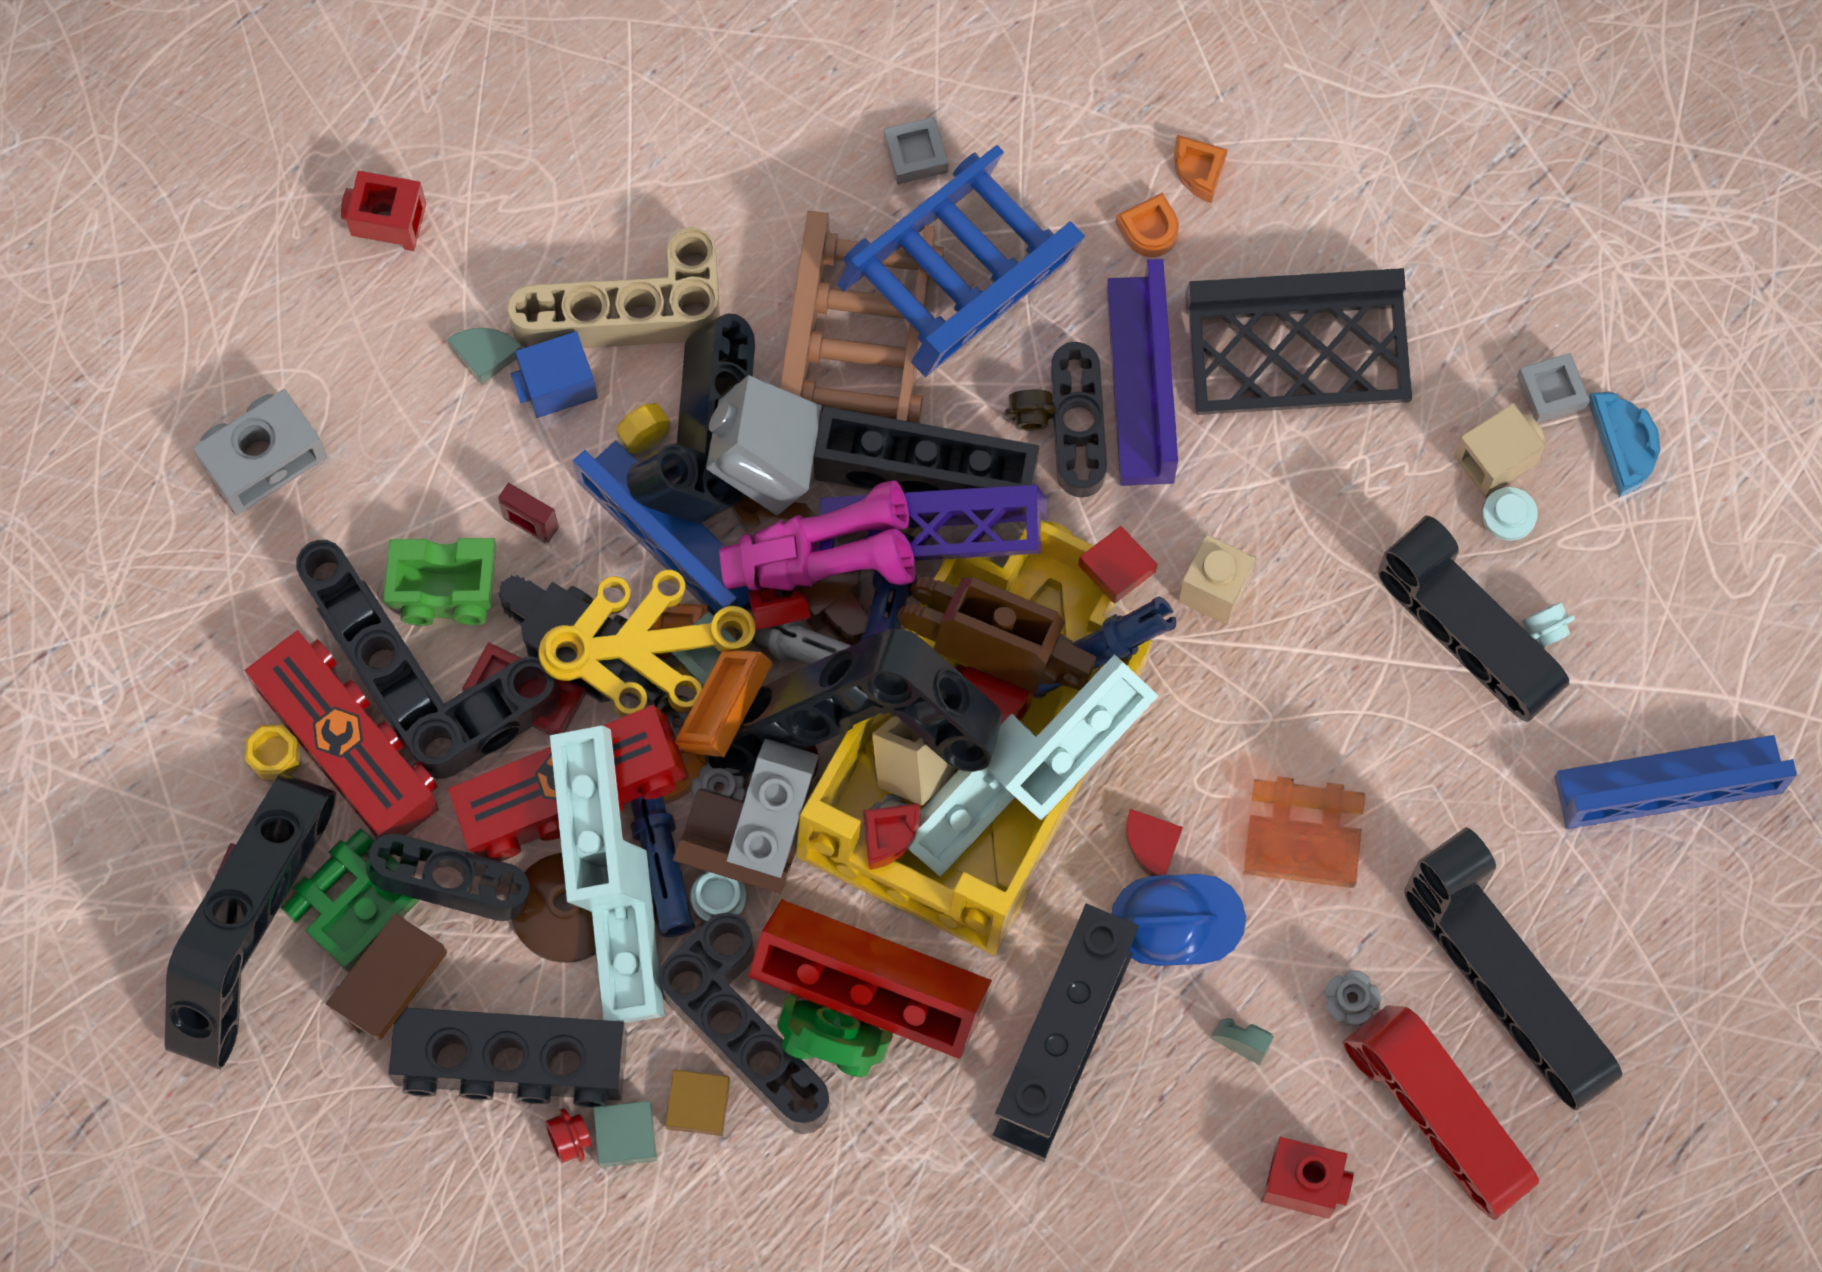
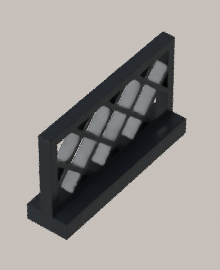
(1298, 295)

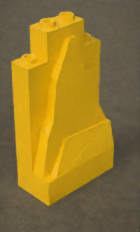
(991, 878)

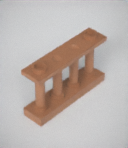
(810, 346)

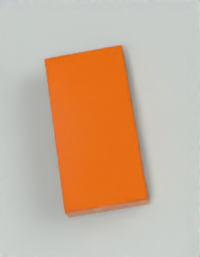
(723, 702)

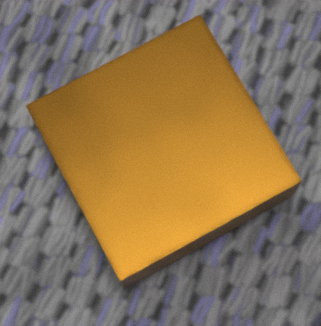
(697, 1102)

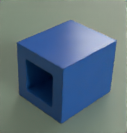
(554, 375)

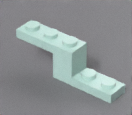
(1031, 766)
(607, 874)

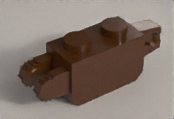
(832, 600)
(996, 633)

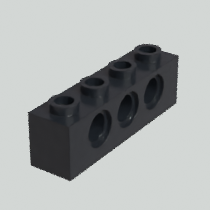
(875, 449)
(424, 1032)

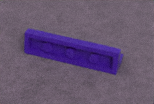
(1142, 377)
(965, 507)

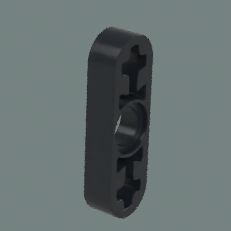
(1090, 383)
(436, 856)

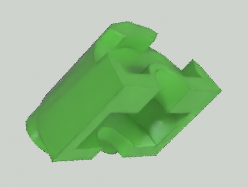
(440, 580)

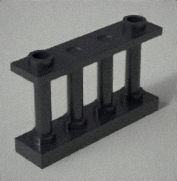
(1064, 1032)

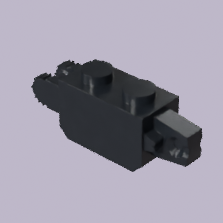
(542, 610)

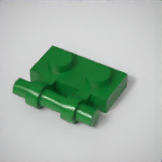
(358, 914)

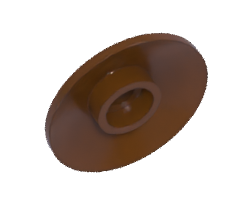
(543, 927)

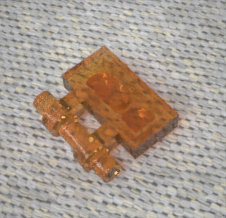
(1304, 849)

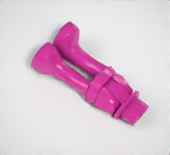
(789, 552)

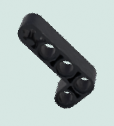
(676, 475)
(1468, 622)
(752, 1034)

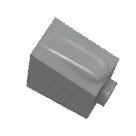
(764, 442)

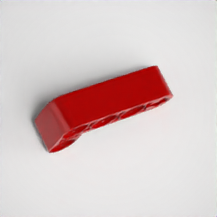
(1444, 1106)

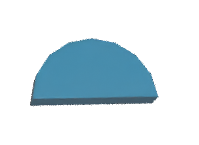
(1627, 439)

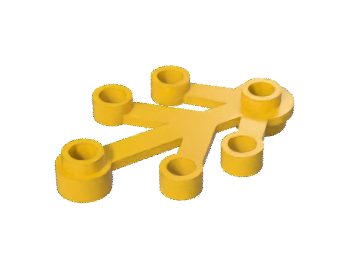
(637, 644)

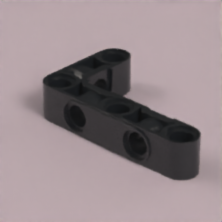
(879, 675)
(474, 720)
(234, 916)

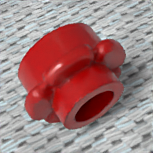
(568, 1136)

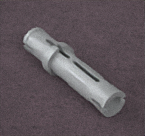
(796, 642)

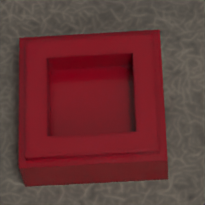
(528, 513)

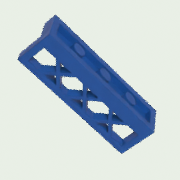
(670, 540)
(1672, 781)

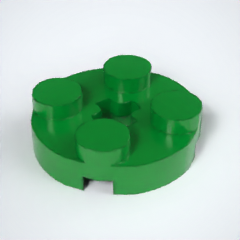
(831, 1036)

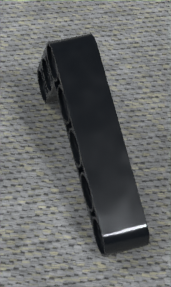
(1452, 905)

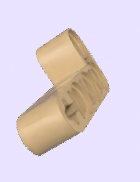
(618, 297)

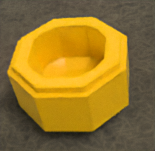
(643, 428)
(272, 751)

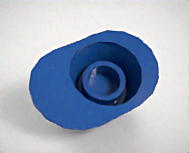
(1182, 918)

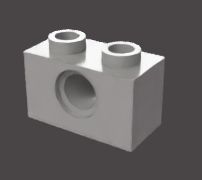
(248, 478)
(772, 808)

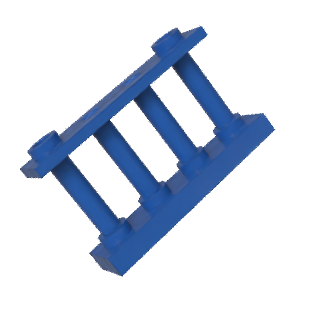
(973, 307)

